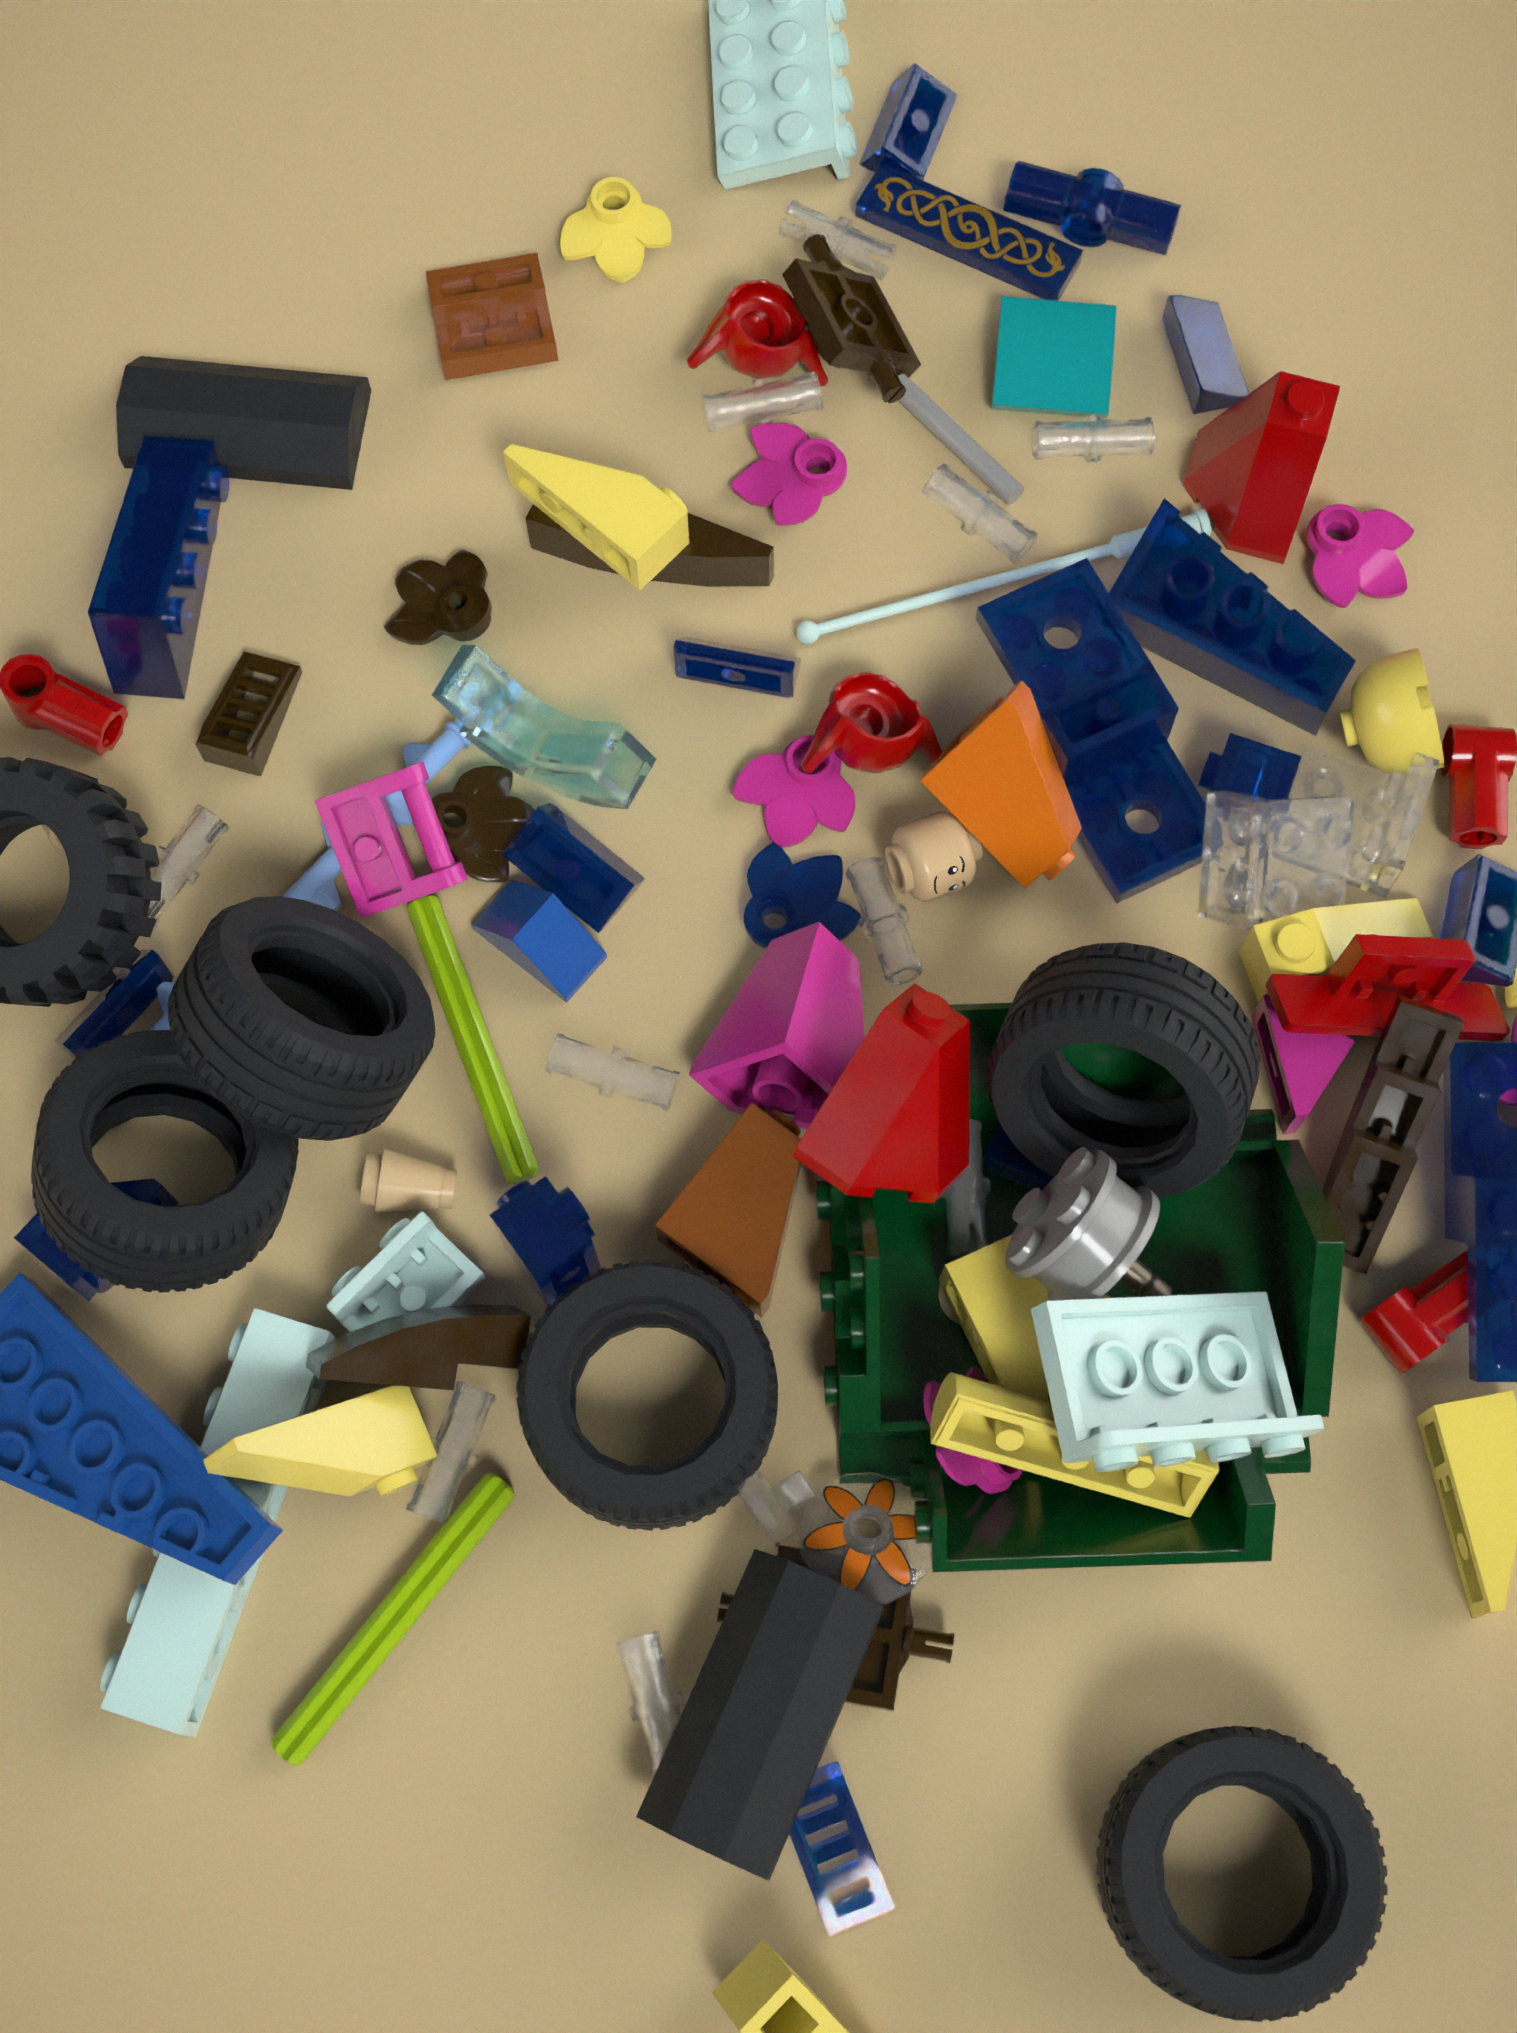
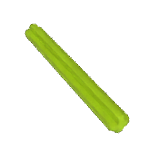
(472, 1040)
(392, 1620)

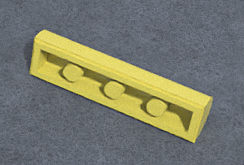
(1023, 1435)

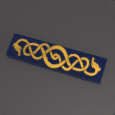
(968, 233)

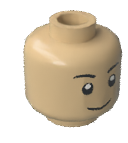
(932, 856)

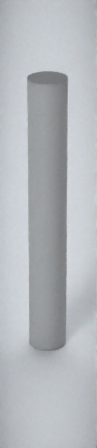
(960, 442)

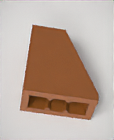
(739, 1207)

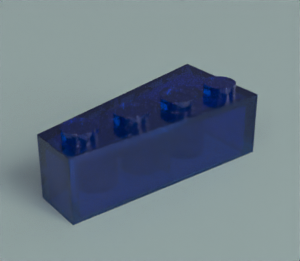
(158, 567)
(1225, 624)

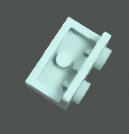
(408, 1275)

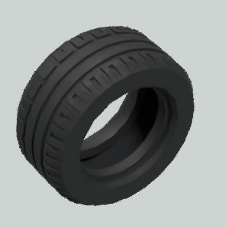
(1136, 1002)
(300, 1018)
(135, 1239)
(610, 1305)
(1344, 1867)

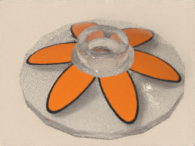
(874, 1567)

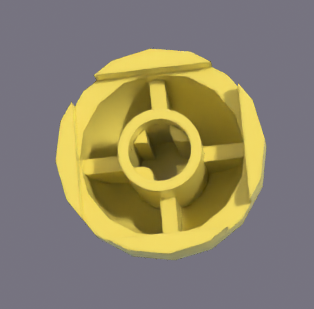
(1393, 713)

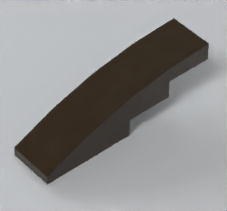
(710, 559)
(1386, 1125)

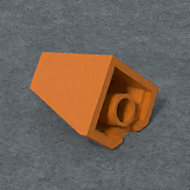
(1009, 788)

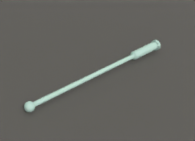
(1119, 546)

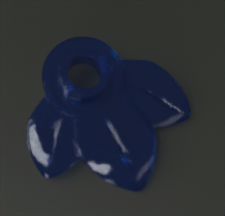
(798, 892)

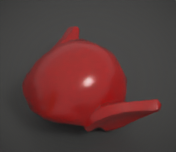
(759, 333)
(871, 726)

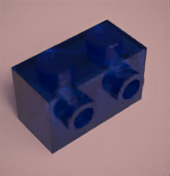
(546, 1236)

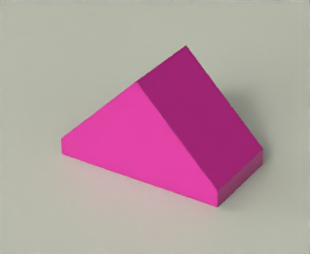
(1296, 1064)

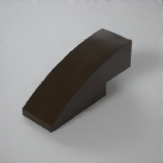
(425, 1346)

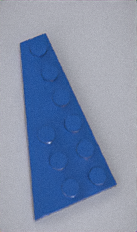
(106, 1450)

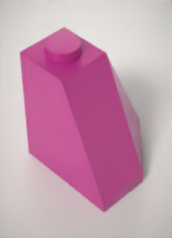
(787, 1028)

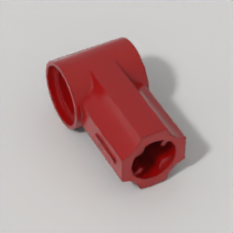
(62, 705)
(1478, 770)
(1421, 1318)

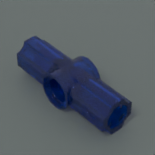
(1091, 207)

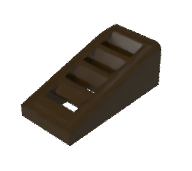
(252, 754)

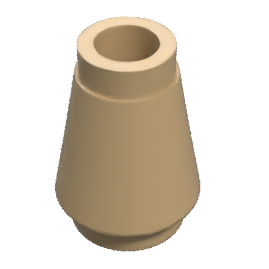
(405, 1183)

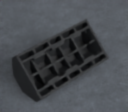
(260, 418)
(761, 1713)

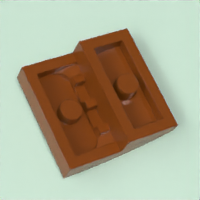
(491, 316)

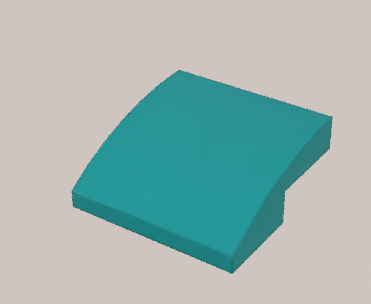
(1054, 357)

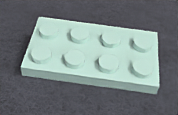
(779, 88)
(1167, 1379)

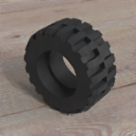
(106, 884)

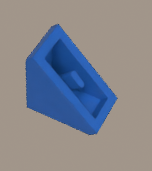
(541, 938)

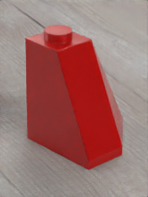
(1259, 463)
(898, 1105)

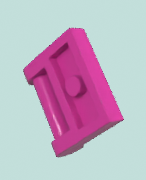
(371, 845)

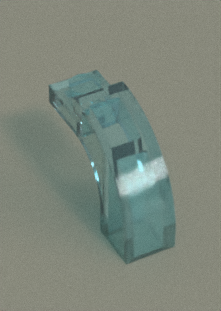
(563, 753)

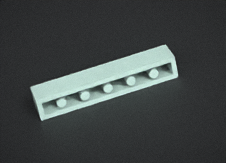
(183, 1614)

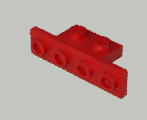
(1371, 974)

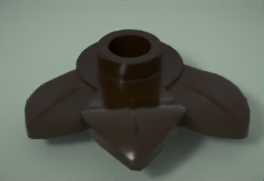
(441, 600)
(489, 821)

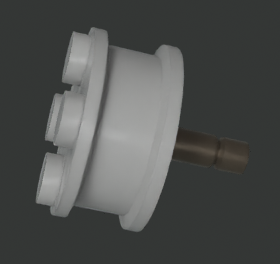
(1085, 1232)

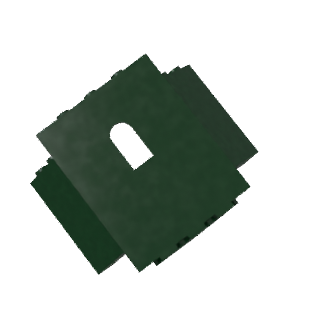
(1240, 1232)

